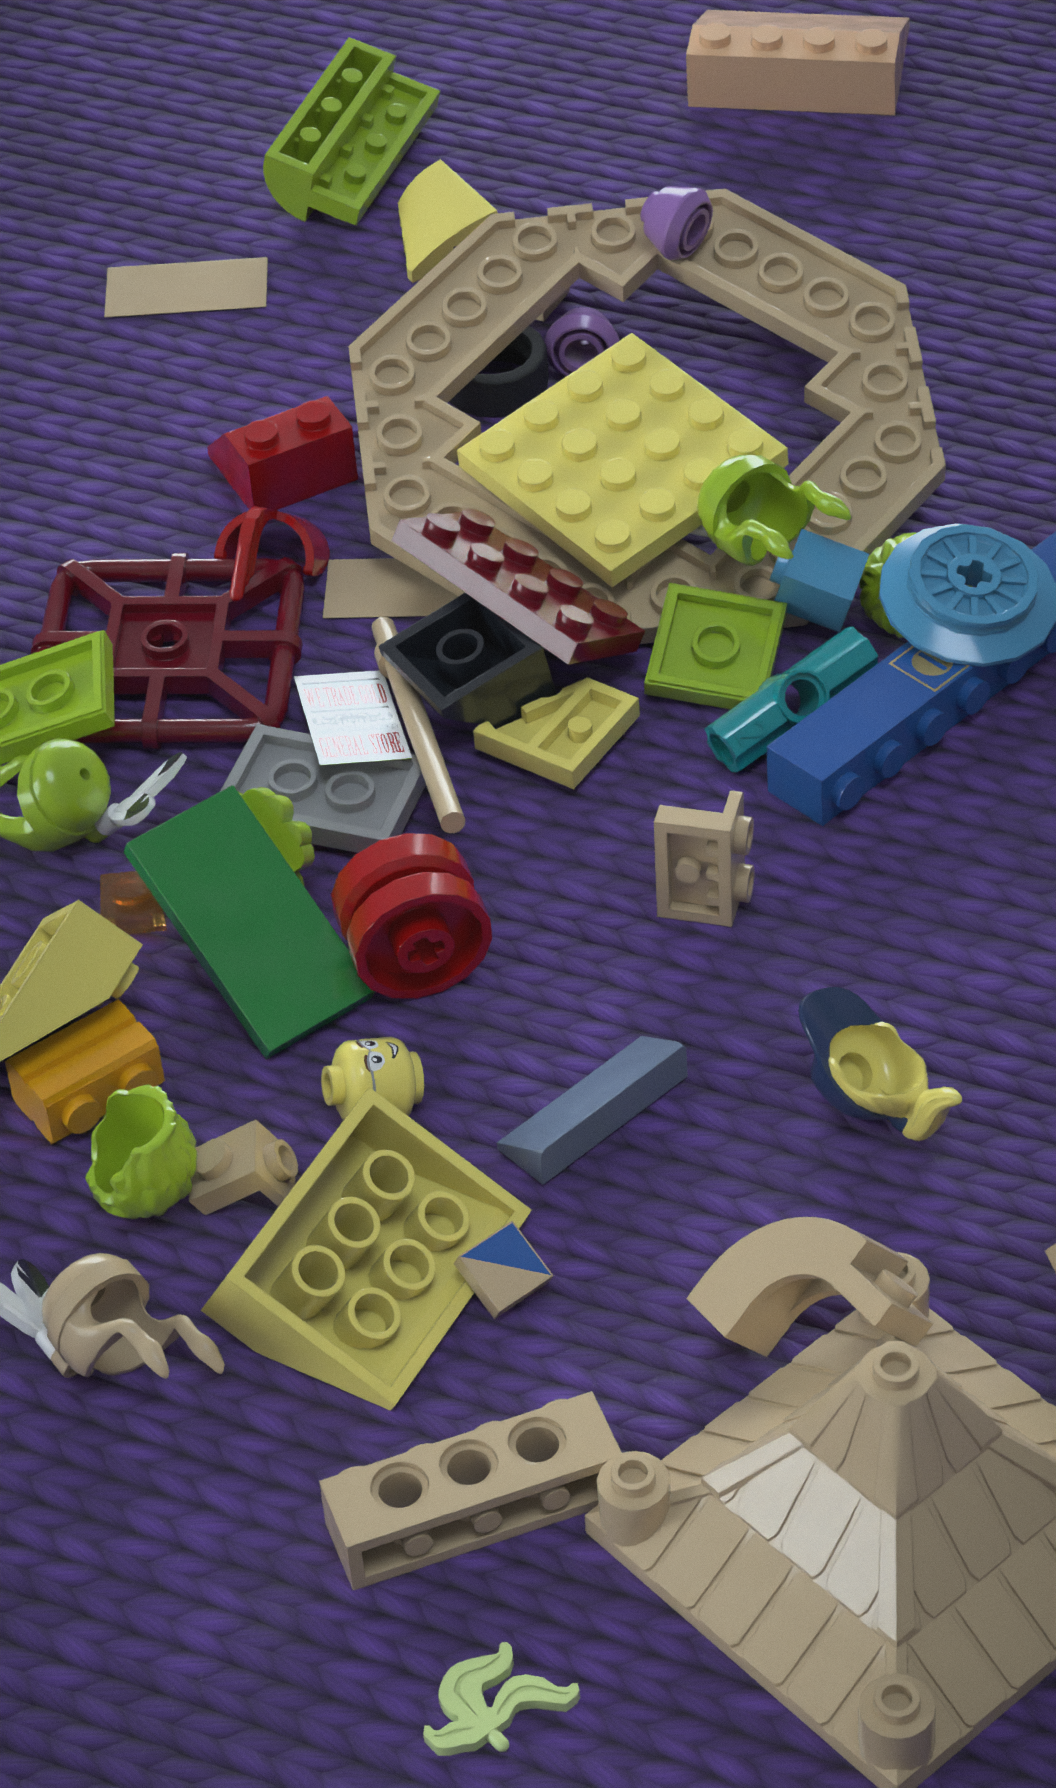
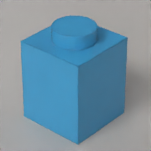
(819, 579)

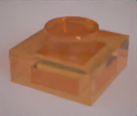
(130, 903)

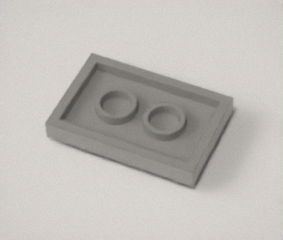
(341, 803)

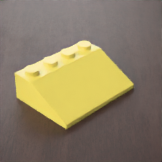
(362, 1255)

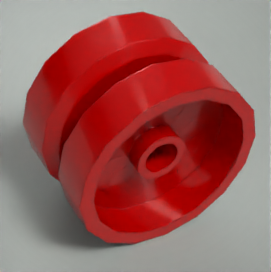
(411, 916)

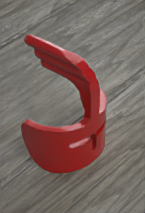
(243, 536)

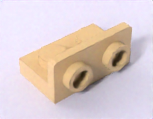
(703, 862)

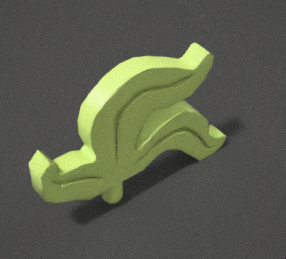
(473, 1721)

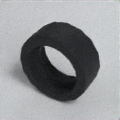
(506, 392)

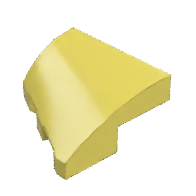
(436, 216)

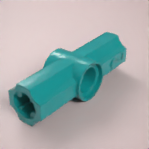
(764, 716)

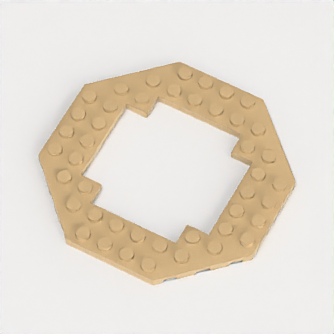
(511, 270)

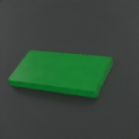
(248, 921)

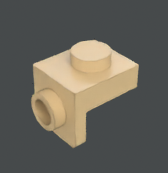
(240, 1165)

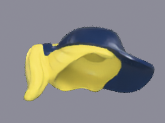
(868, 1068)

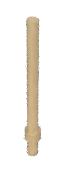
(421, 735)

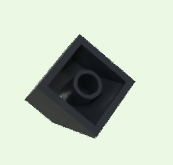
(471, 663)

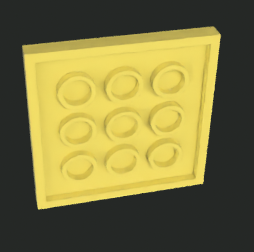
(614, 457)

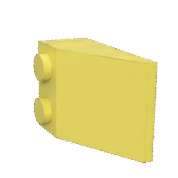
(62, 972)

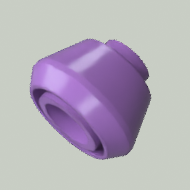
(677, 220)
(578, 339)

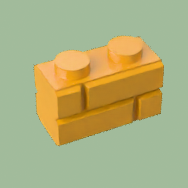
(73, 1072)

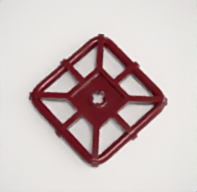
(200, 640)

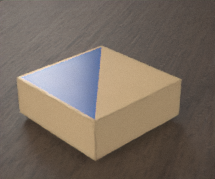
(503, 1269)

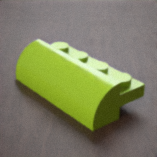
(347, 135)

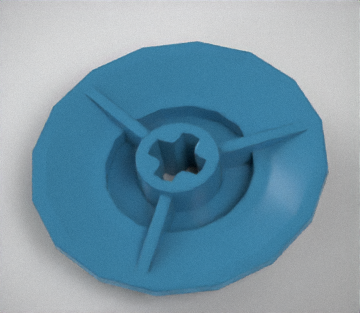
(979, 626)

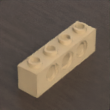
(467, 1490)

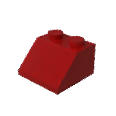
(288, 455)

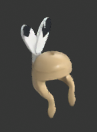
(98, 1318)

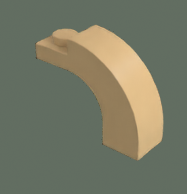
(795, 1262)

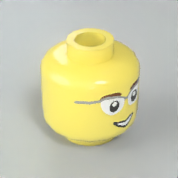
(376, 1064)

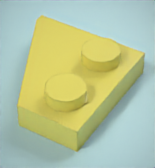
(562, 733)

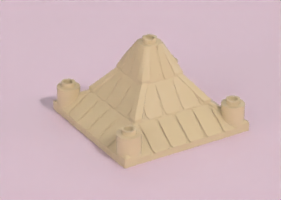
(862, 1539)

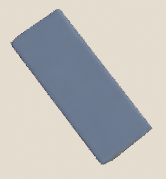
(595, 1107)

